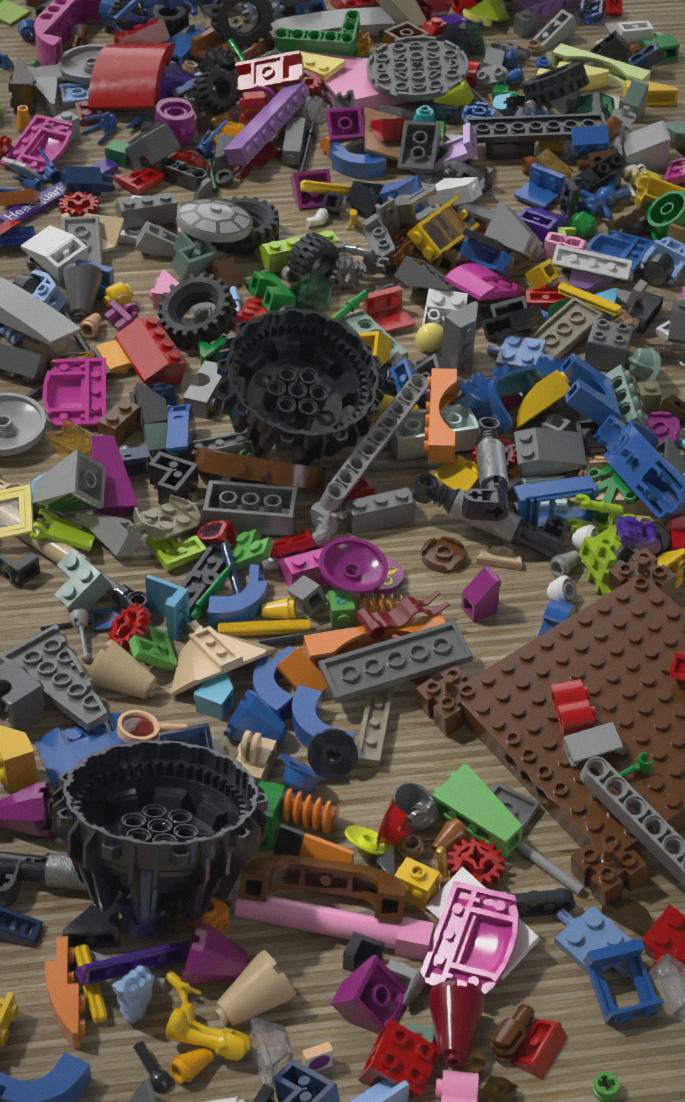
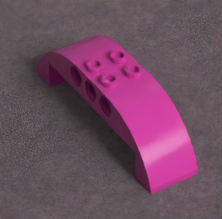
(55, 26)

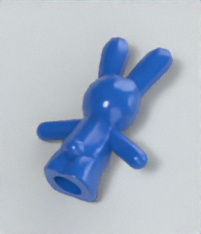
(603, 199)

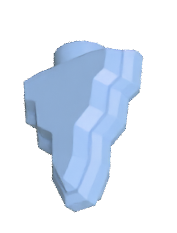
(134, 993)

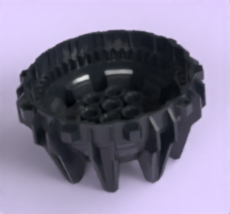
(303, 357)
(159, 823)

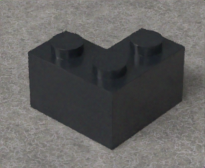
(172, 476)

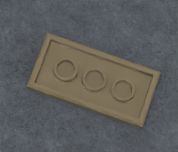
(567, 327)

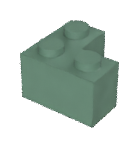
(191, 255)
(84, 584)

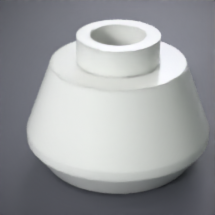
(581, 533)
(562, 590)

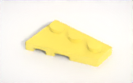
(322, 65)

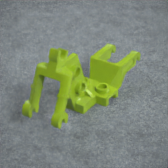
(599, 550)

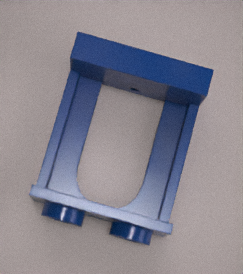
(631, 953)

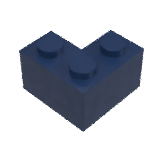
(302, 1084)

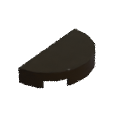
(629, 914)

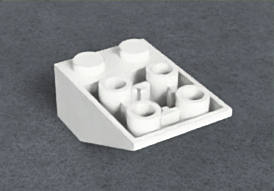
(632, 30)
(55, 250)
(442, 303)

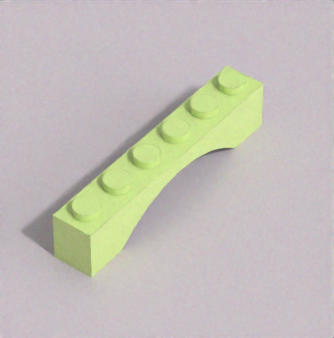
(617, 70)

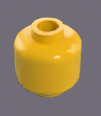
(120, 293)

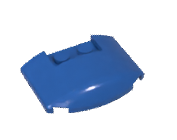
(621, 246)
(66, 748)

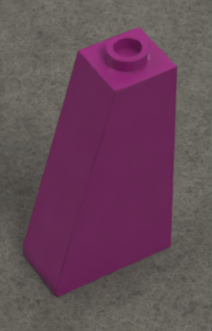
(118, 493)

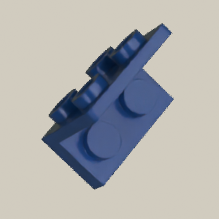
(543, 187)

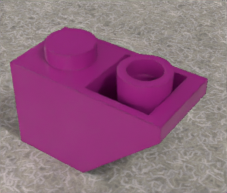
(481, 595)

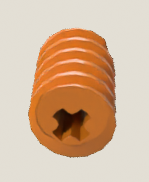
(309, 812)

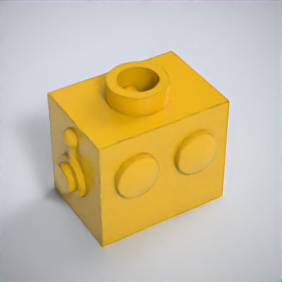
(420, 882)

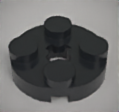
(323, 742)

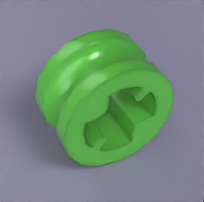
(611, 1081)

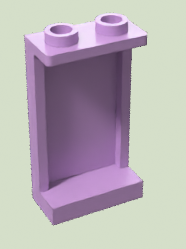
(459, 149)

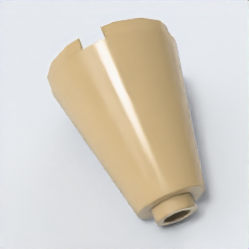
(121, 672)
(255, 991)

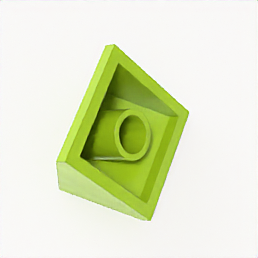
(491, 10)

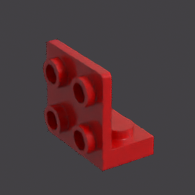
(387, 309)
(400, 1056)

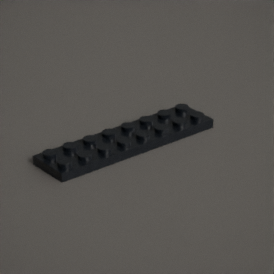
(531, 127)

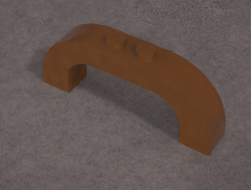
(260, 469)
(324, 876)

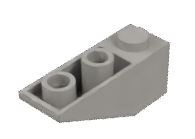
(111, 532)

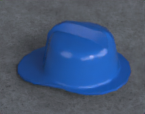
(299, 775)

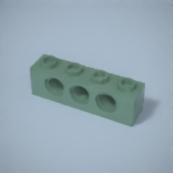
(362, 322)
(626, 395)

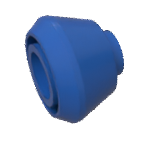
(26, 29)

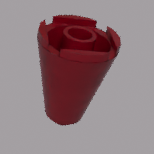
(455, 1019)

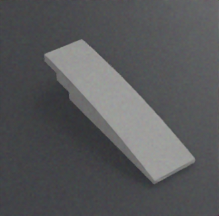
(371, 21)
(33, 316)

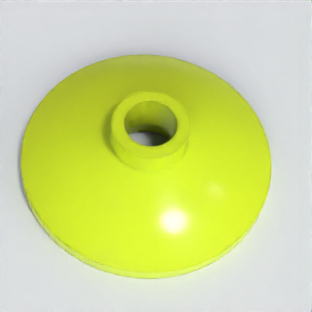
(366, 841)

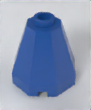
(255, 716)

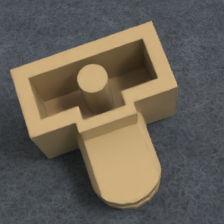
(256, 755)

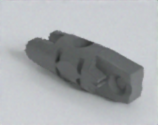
(523, 53)

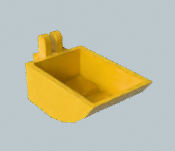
(651, 188)
(541, 397)

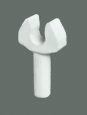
(631, 186)

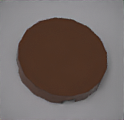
(443, 554)

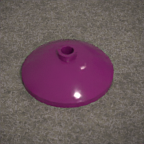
(353, 565)

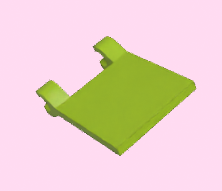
(11, 13)
(63, 531)

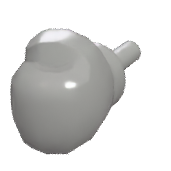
(322, 534)

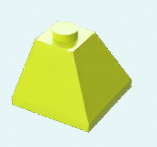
(457, 96)

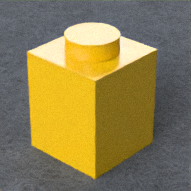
(542, 274)

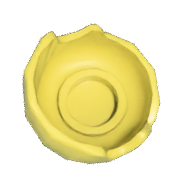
(429, 337)

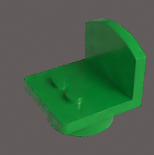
(664, 211)

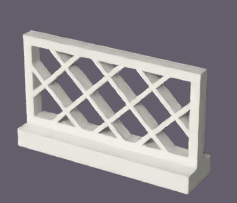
(593, 262)

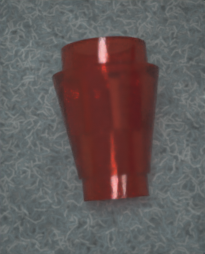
(195, 159)

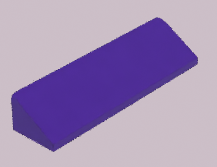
(123, 964)

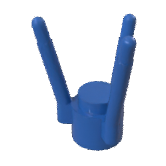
(511, 59)
(107, 122)
(204, 146)
(51, 172)
(29, 181)

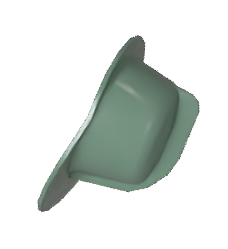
(645, 363)

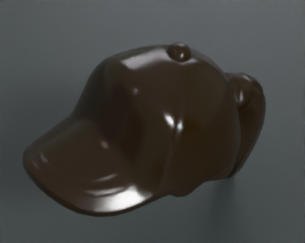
(631, 223)

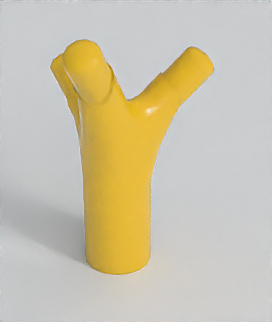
(353, 219)
(181, 987)

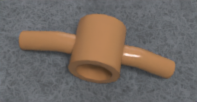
(624, 317)

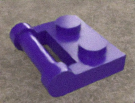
(631, 533)

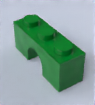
(272, 290)

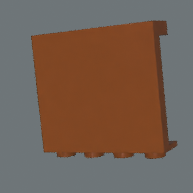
(209, 40)

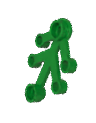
(612, 485)

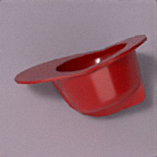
(393, 826)

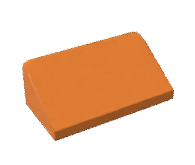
(18, 197)
(301, 671)
(322, 849)

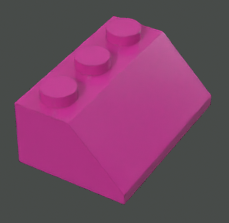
(301, 564)

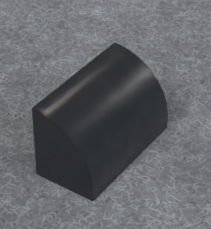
(504, 307)

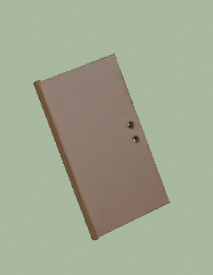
(387, 149)

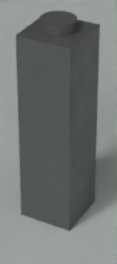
(293, 142)

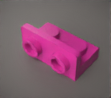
(676, 171)

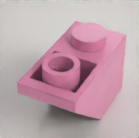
(161, 285)

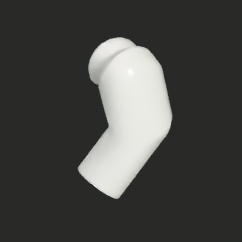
(629, 169)
(319, 219)

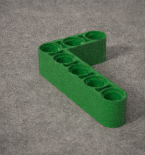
(322, 41)

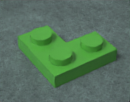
(251, 549)
(154, 649)

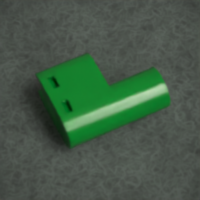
(500, 89)

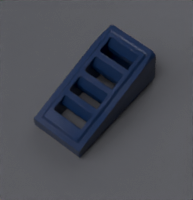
(15, 918)

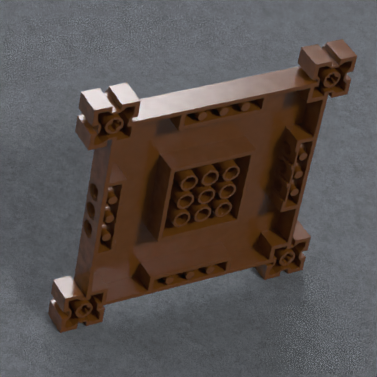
(624, 657)

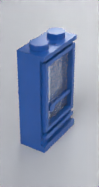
(554, 497)

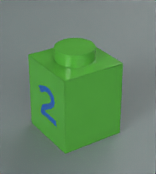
(341, 608)

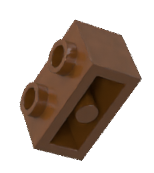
(120, 421)

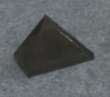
(670, 354)

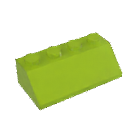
(276, 253)

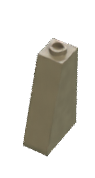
(404, 11)

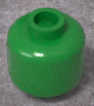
(584, 224)

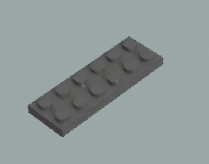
(395, 661)

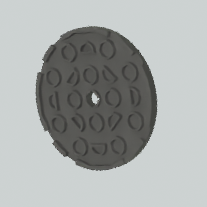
(395, 67)

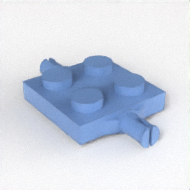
(519, 352)
(589, 933)

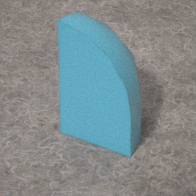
(502, 108)

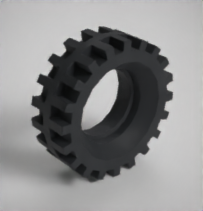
(219, 21)
(556, 83)
(264, 219)
(190, 293)

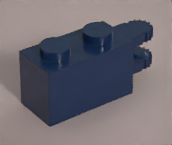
(86, 180)

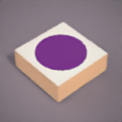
(318, 1057)

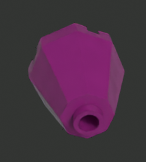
(29, 810)
(213, 957)

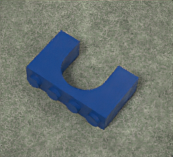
(590, 390)

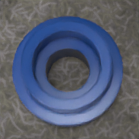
(543, 62)

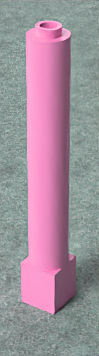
(408, 938)

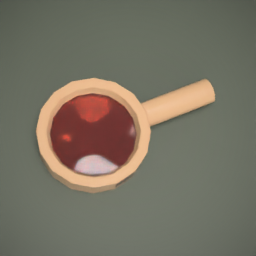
(141, 726)

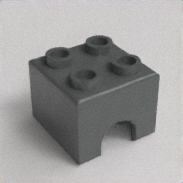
(152, 146)
(608, 344)
(20, 696)

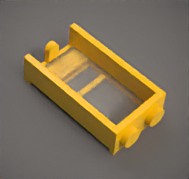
(440, 231)

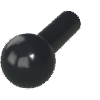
(159, 1078)

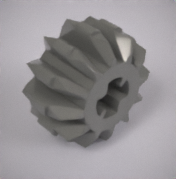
(339, 270)

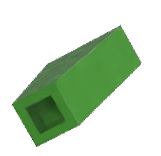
(478, 808)

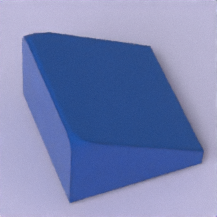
(5, 62)

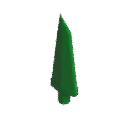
(203, 603)

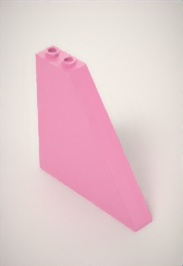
(354, 78)

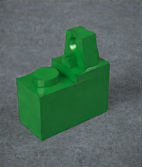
(667, 43)

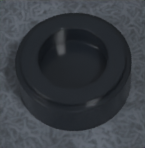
(224, 178)

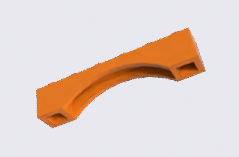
(441, 439)
(337, 642)

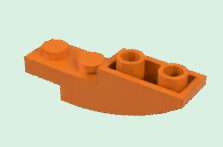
(65, 994)

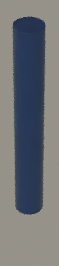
(233, 576)

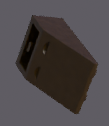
(22, 87)

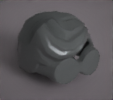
(417, 804)

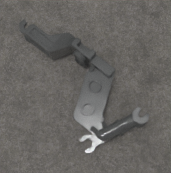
(383, 224)

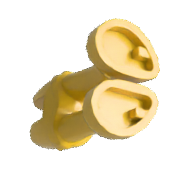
(225, 1042)

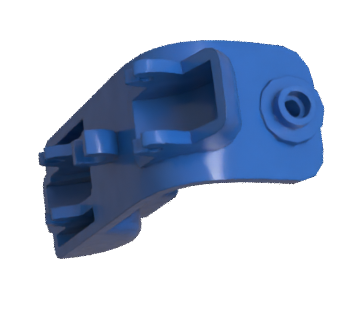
(485, 396)
(645, 471)

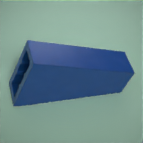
(183, 43)

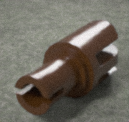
(81, 38)
(511, 1034)

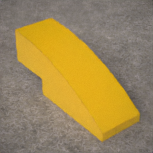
(658, 93)

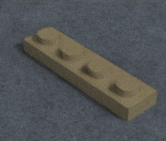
(374, 727)

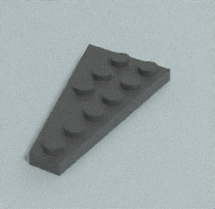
(62, 676)

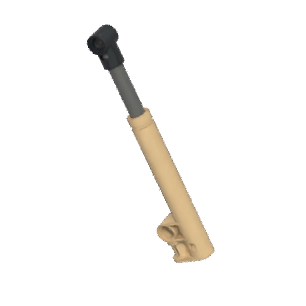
(57, 551)

